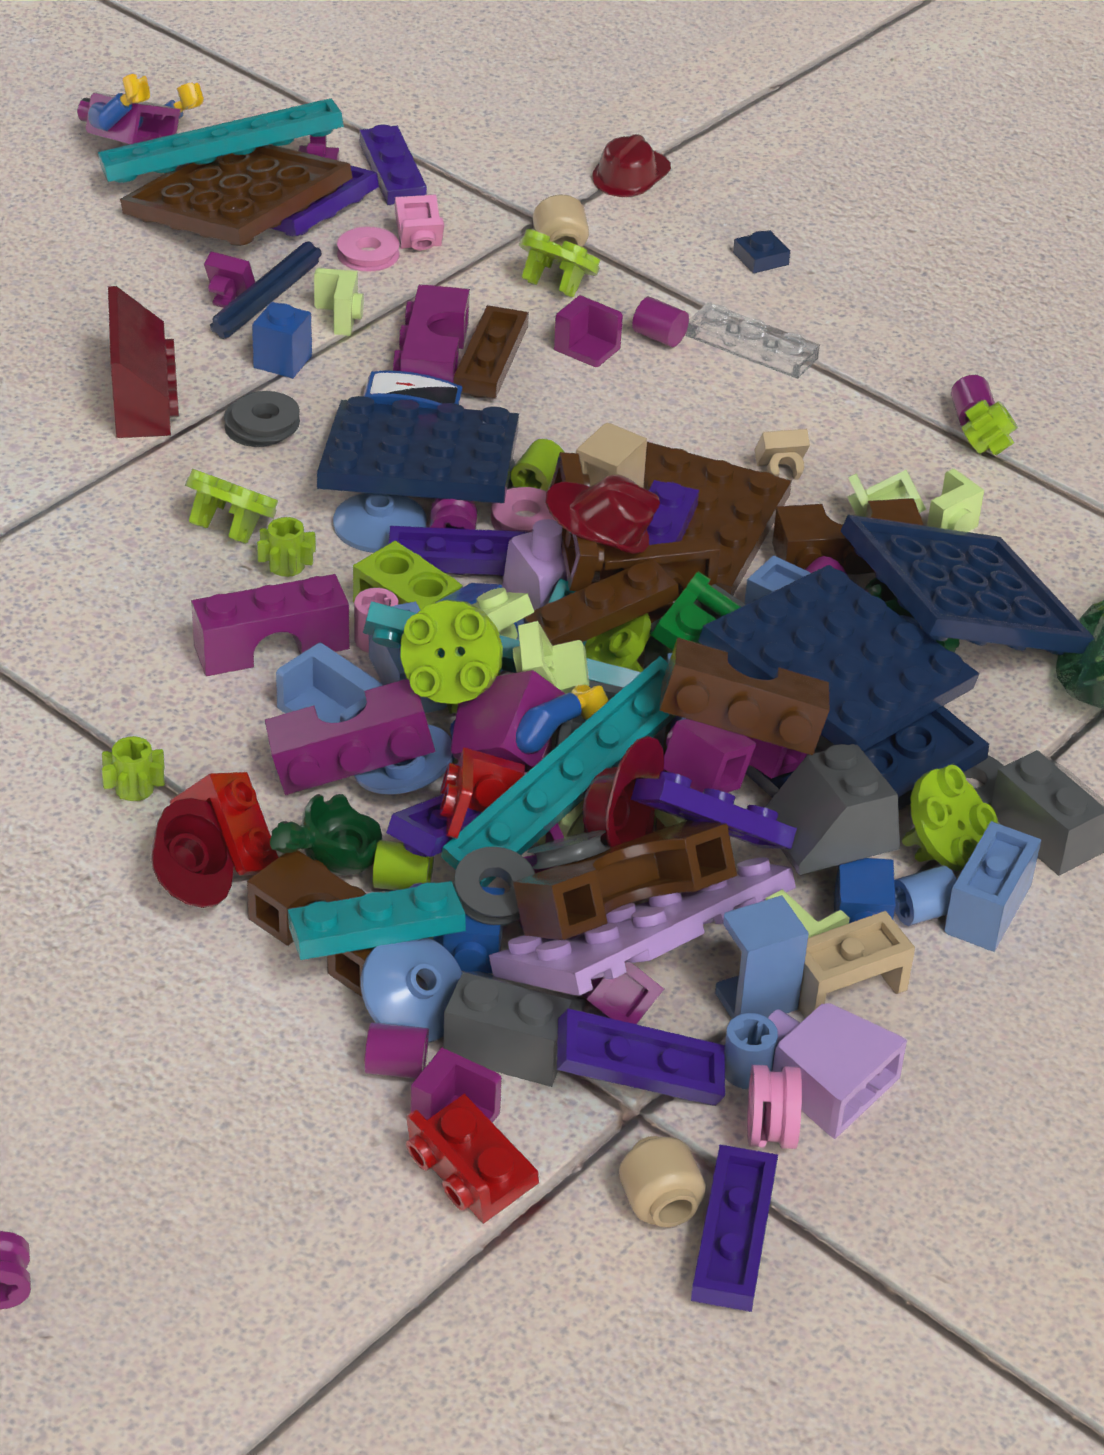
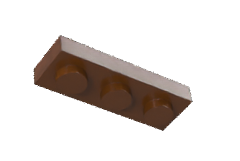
(491, 351)
(580, 555)
(606, 603)

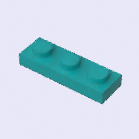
(376, 920)

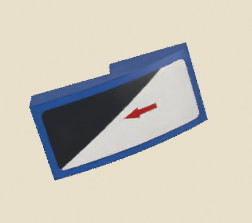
(426, 390)

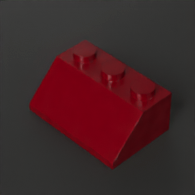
(140, 369)

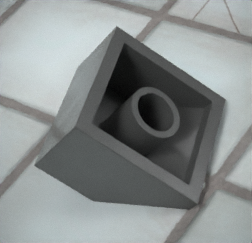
(1052, 805)
(839, 810)
(507, 1025)

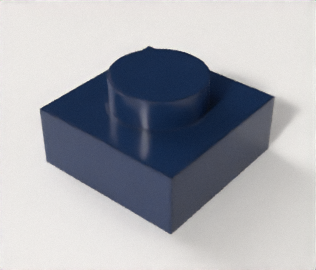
(761, 251)

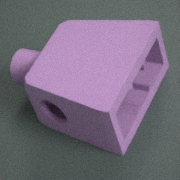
(535, 562)
(841, 1063)

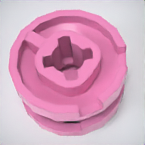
(782, 1106)

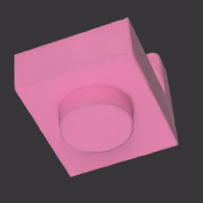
(418, 222)

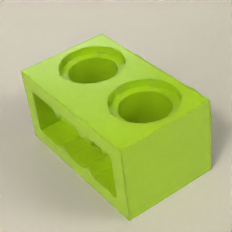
(404, 575)

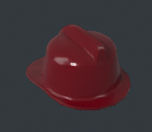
(629, 167)
(608, 512)
(609, 795)
(192, 854)

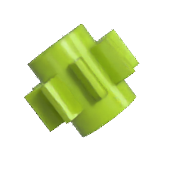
(989, 427)
(286, 546)
(133, 768)

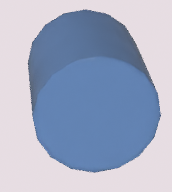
(924, 895)
(748, 1042)

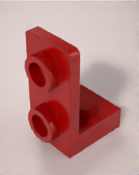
(475, 785)
(238, 818)

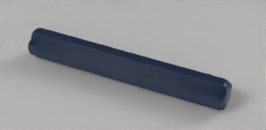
(265, 290)

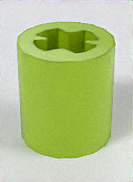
(537, 465)
(398, 868)

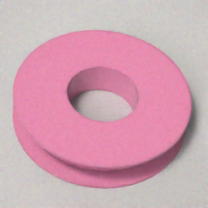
(352, 255)
(516, 500)

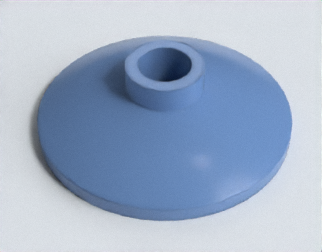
(367, 517)
(412, 773)
(392, 989)

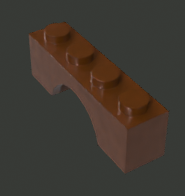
(582, 892)

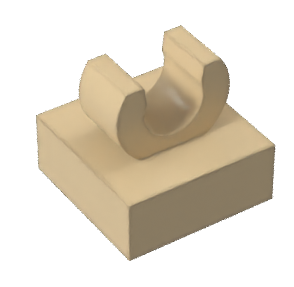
(783, 448)

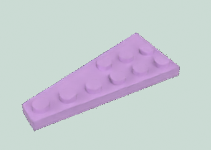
(636, 932)

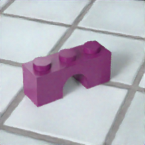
(433, 332)
(234, 623)
(320, 752)
(721, 757)

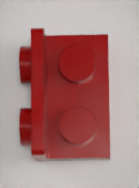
(471, 1157)

